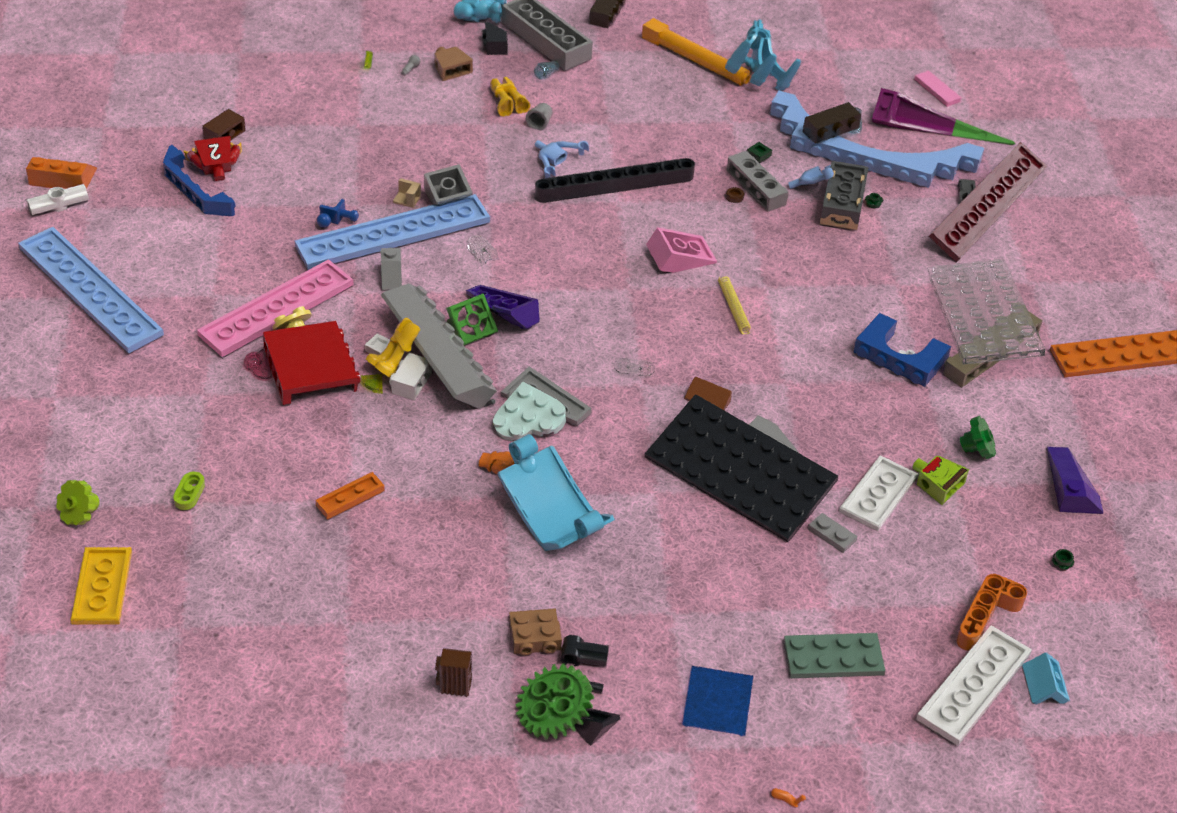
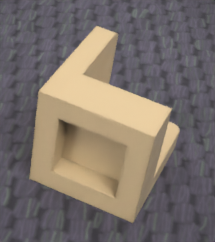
(408, 193)

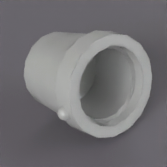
(539, 116)

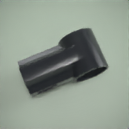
(577, 651)

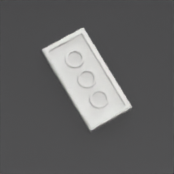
(878, 493)

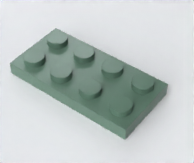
(834, 655)

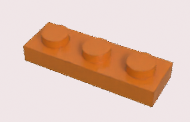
(350, 495)

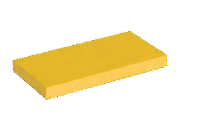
(101, 585)

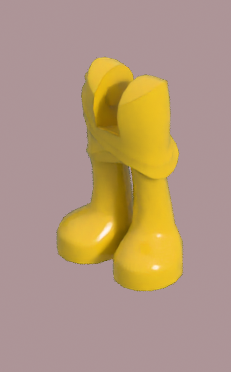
(506, 103)
(399, 343)

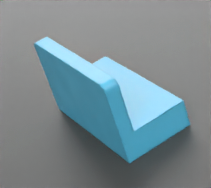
(1045, 679)

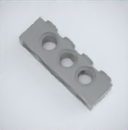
(757, 181)

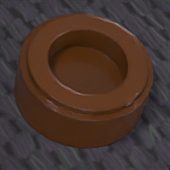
(735, 195)

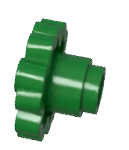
(979, 438)

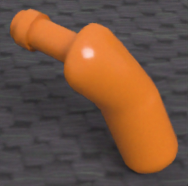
(787, 797)

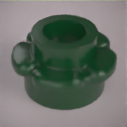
(873, 200)
(1063, 554)

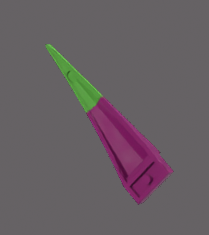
(906, 113)

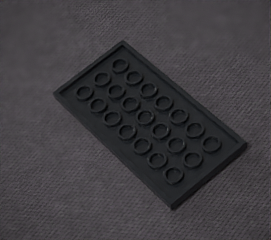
(742, 467)

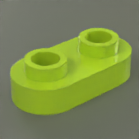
(188, 492)

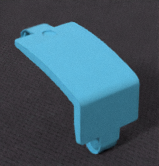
(548, 496)

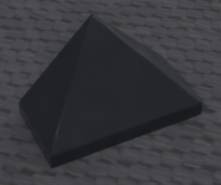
(596, 724)

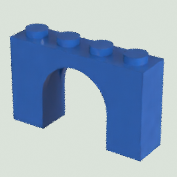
(916, 367)

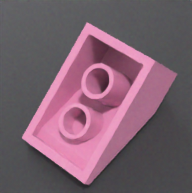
(679, 250)

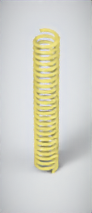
(733, 296)

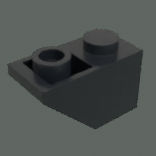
(494, 40)

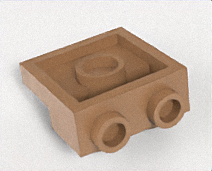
(535, 631)

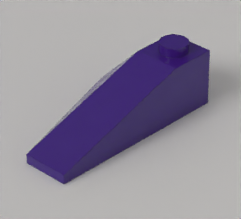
(512, 307)
(1071, 484)

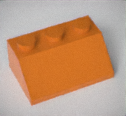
(58, 173)

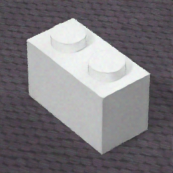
(410, 376)

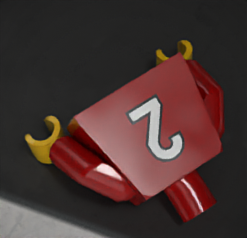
(214, 156)

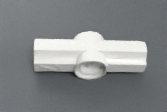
(57, 199)

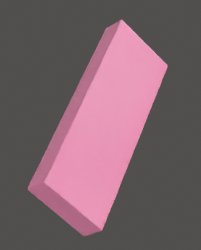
(937, 88)

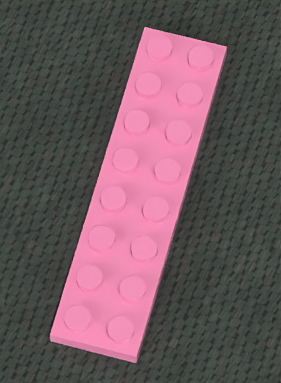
(258, 315)

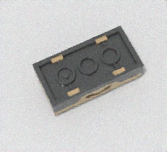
(844, 195)

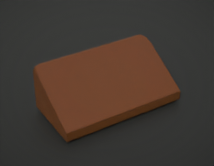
(711, 392)

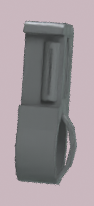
(966, 187)

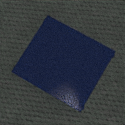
(718, 700)

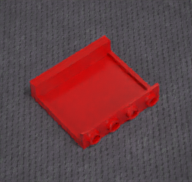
(309, 359)

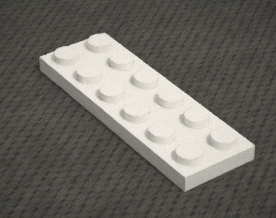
(973, 685)

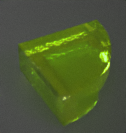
(373, 382)

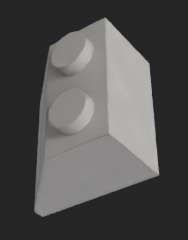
(446, 185)

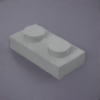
(832, 532)

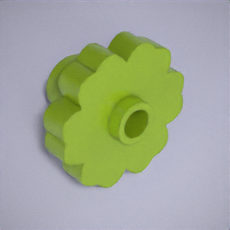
(76, 502)

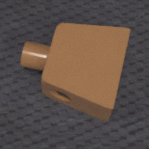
(452, 63)

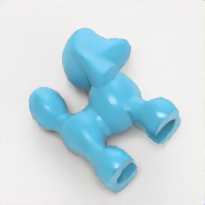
(479, 10)

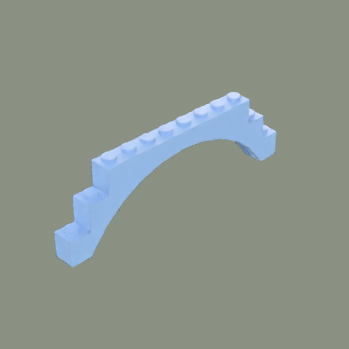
(909, 167)

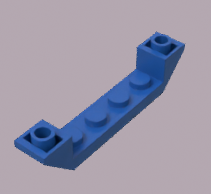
(216, 205)

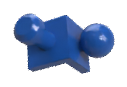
(335, 214)

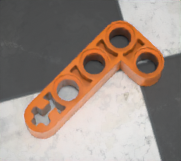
(993, 592)

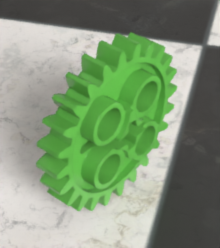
(547, 698)

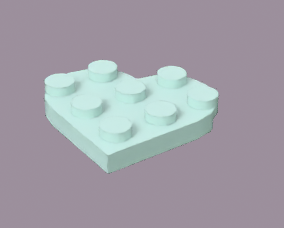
(529, 413)

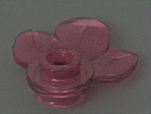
(258, 364)

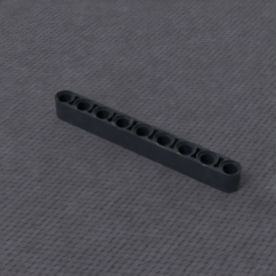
(614, 180)

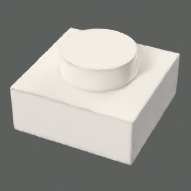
(376, 344)

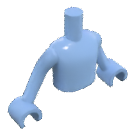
(555, 154)
(812, 176)

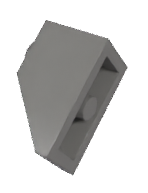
(391, 268)

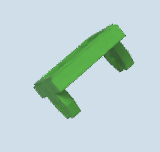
(483, 314)

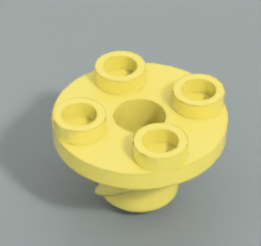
(296, 319)

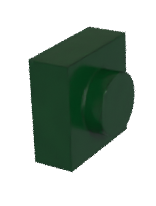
(760, 152)

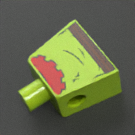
(940, 477)

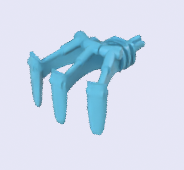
(762, 60)

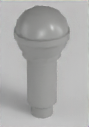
(413, 61)

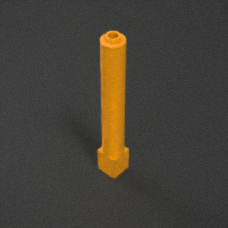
(659, 34)

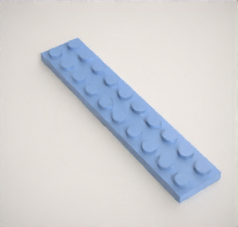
(392, 231)
(91, 290)

